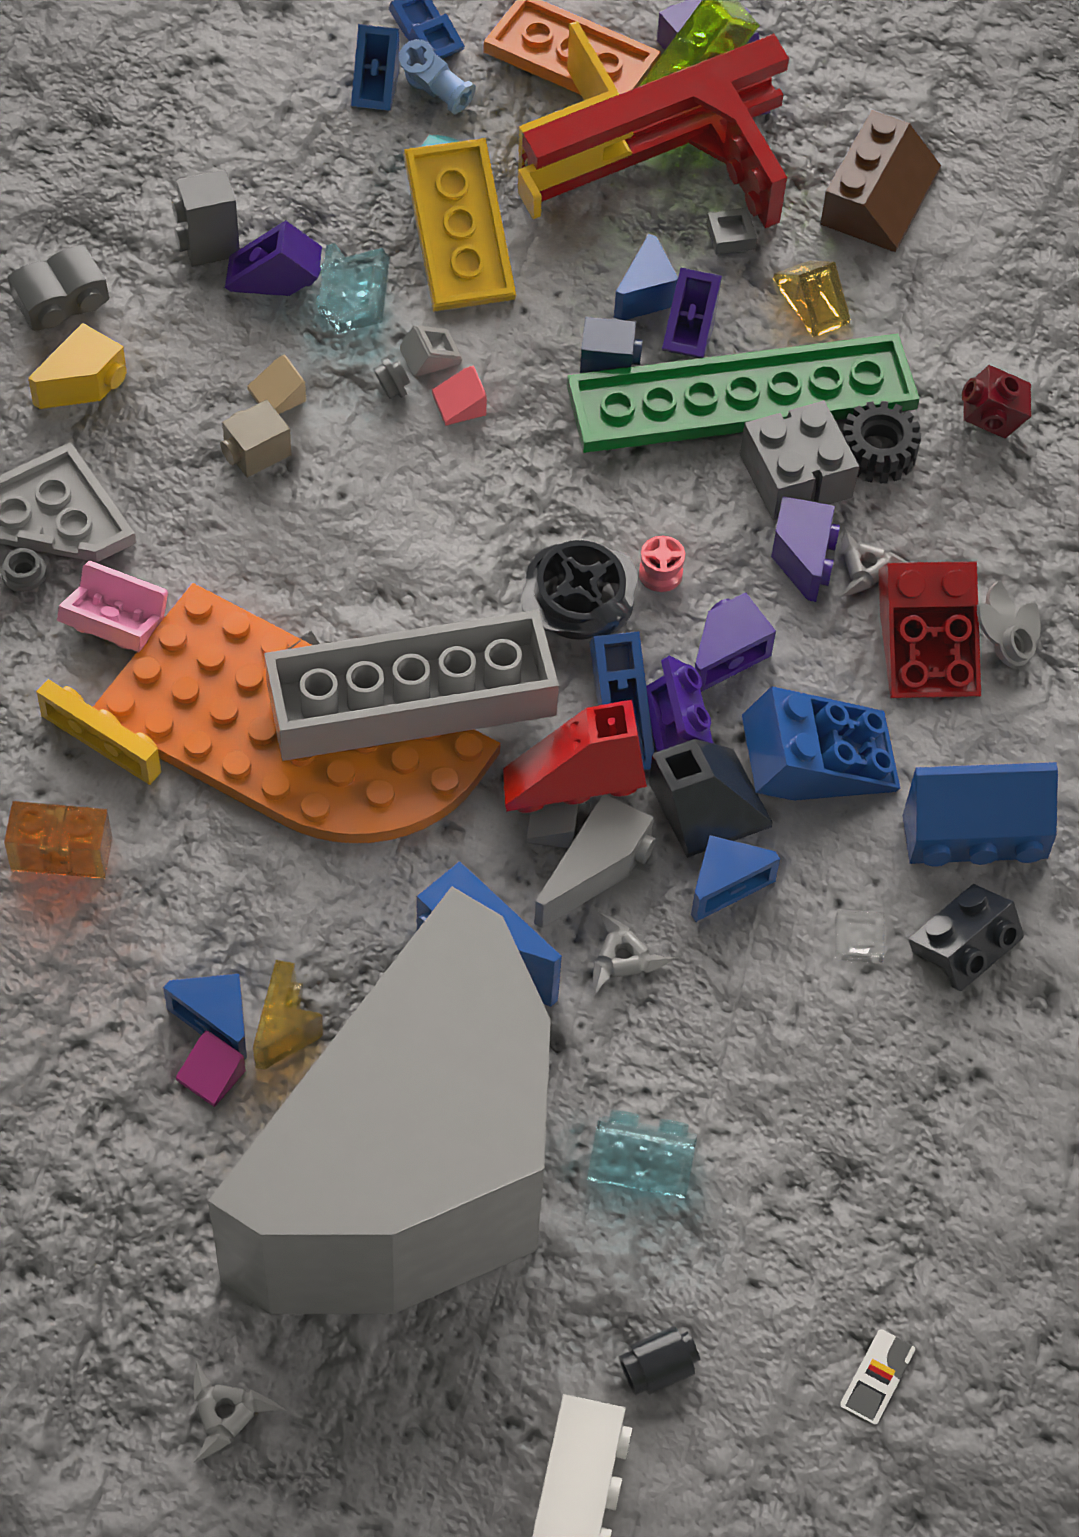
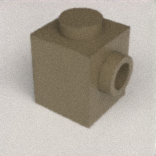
(255, 438)

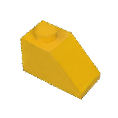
(79, 370)

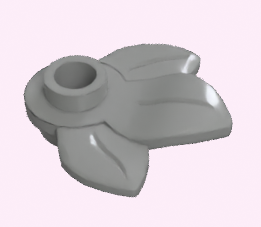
(1008, 627)

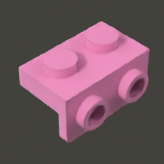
(114, 607)

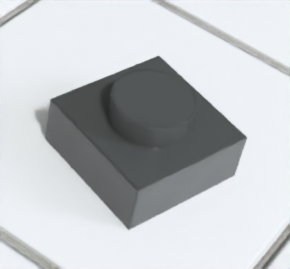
(731, 230)

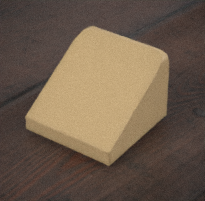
(279, 385)

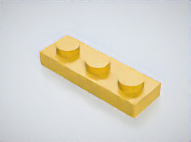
(99, 731)

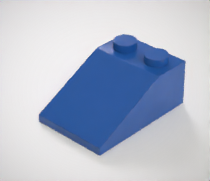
(539, 957)

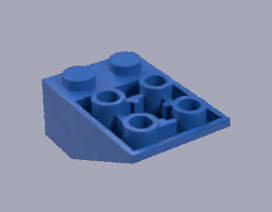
(817, 747)

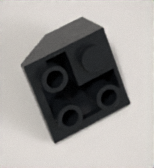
(706, 794)

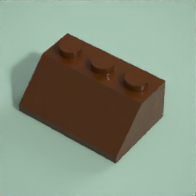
(880, 182)

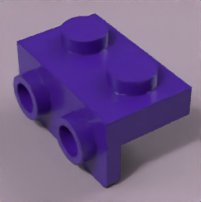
(677, 706)

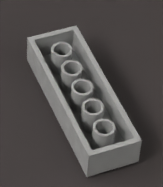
(411, 684)

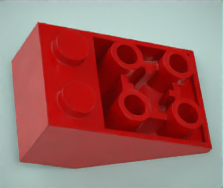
(931, 629)
(579, 760)

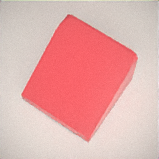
(461, 397)

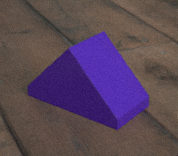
(692, 313)

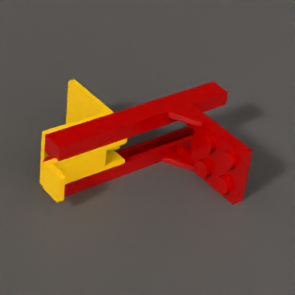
(699, 105)

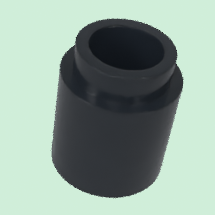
(659, 1361)

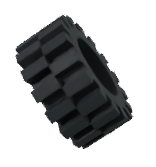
(888, 424)

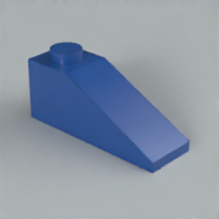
(621, 677)

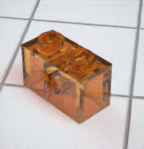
(58, 839)

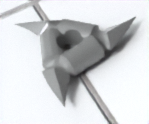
(863, 577)
(622, 938)
(223, 1429)

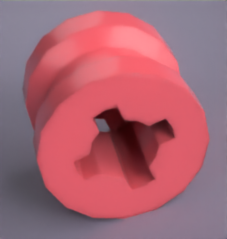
(670, 556)

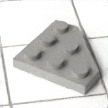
(61, 509)

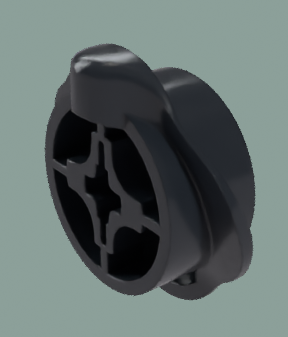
(582, 572)

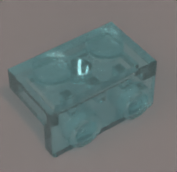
(353, 288)
(642, 1154)

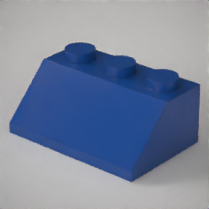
(981, 813)

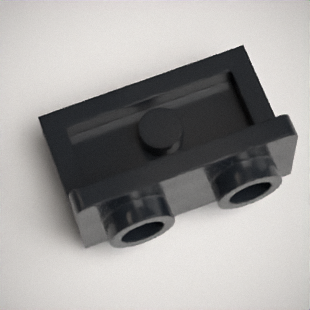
(969, 935)

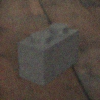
(206, 217)

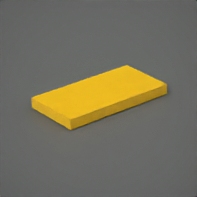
(459, 224)

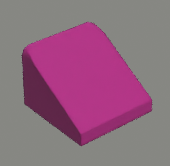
(211, 1068)

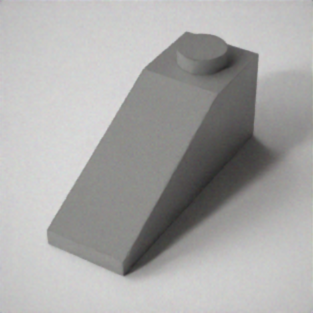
(597, 859)

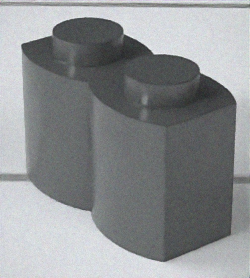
(58, 287)

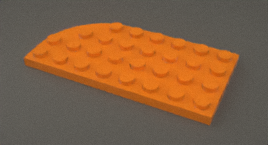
(210, 713)

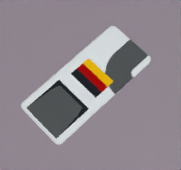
(877, 1376)

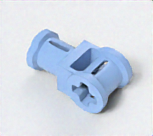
(431, 73)

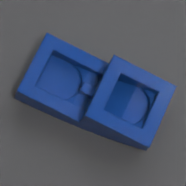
(423, 22)

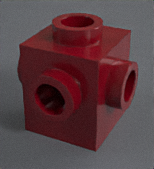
(997, 401)

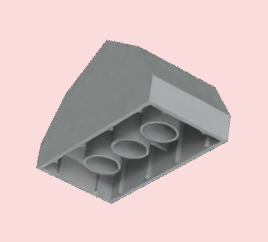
(407, 1140)

